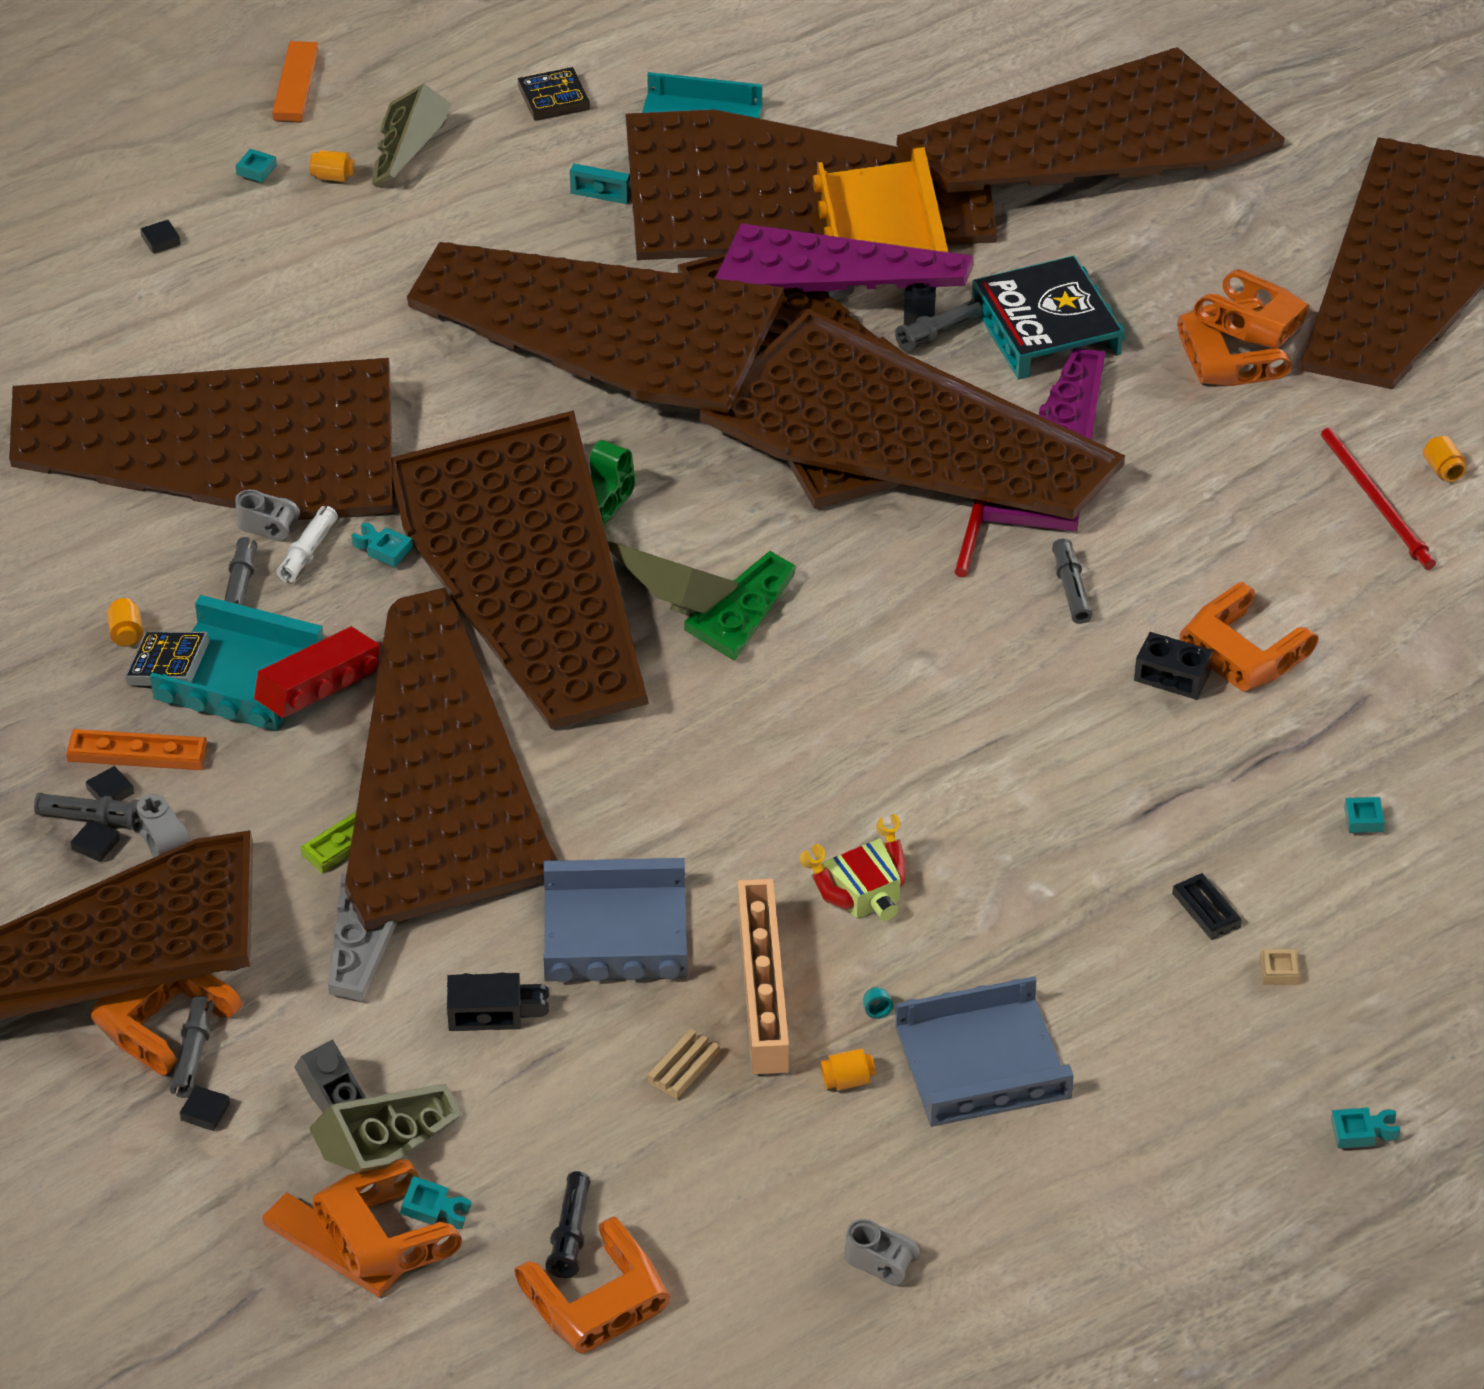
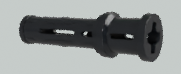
(567, 1237)

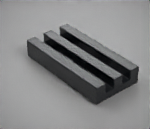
(1201, 908)

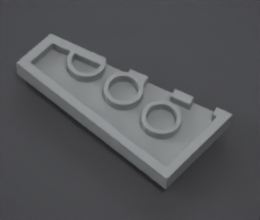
(355, 951)

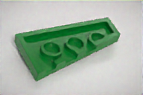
(739, 614)

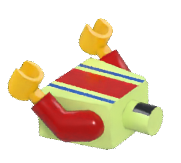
(864, 877)

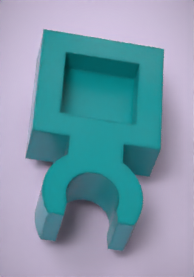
(384, 546)
(1359, 1129)
(429, 1200)

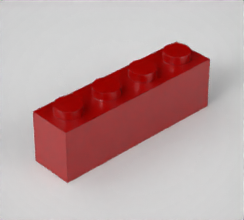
(316, 671)

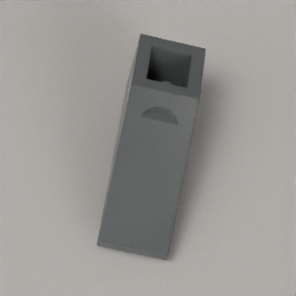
(328, 1076)

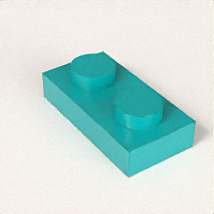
(600, 183)

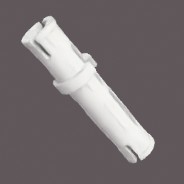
(300, 552)

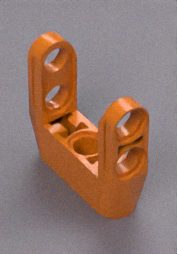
(1270, 325)
(1212, 358)
(1234, 655)
(124, 1013)
(359, 1237)
(609, 1308)

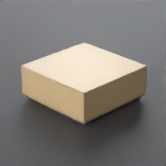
(1280, 966)

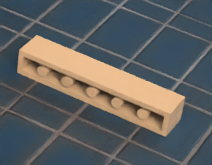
(763, 977)

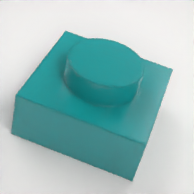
(256, 165)
(1364, 814)

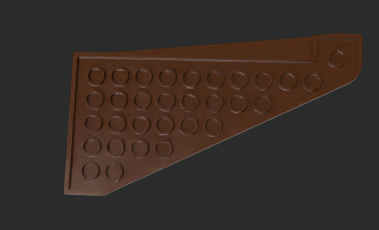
(440, 786)
(135, 929)

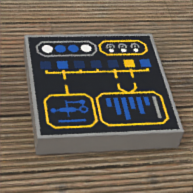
(169, 654)

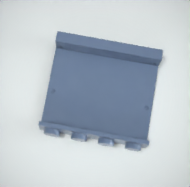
(615, 919)
(981, 1052)

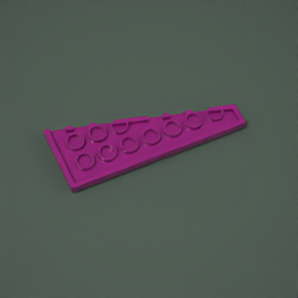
(834, 263)
(1073, 406)

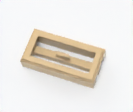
(668, 1063)

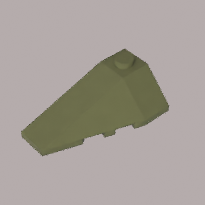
(407, 128)
(674, 582)
(382, 1128)

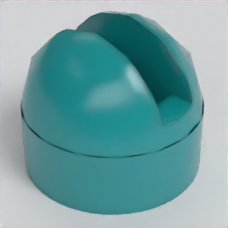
(881, 1001)

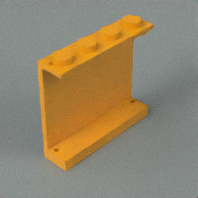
(882, 204)

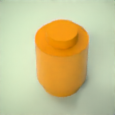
(332, 165)
(1445, 458)
(124, 622)
(847, 1069)

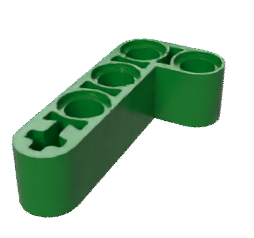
(611, 476)

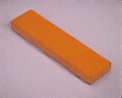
(295, 81)
(137, 749)
(300, 1226)

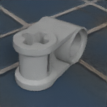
(262, 514)
(160, 825)
(880, 1251)

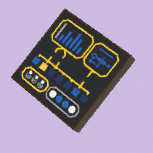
(553, 93)

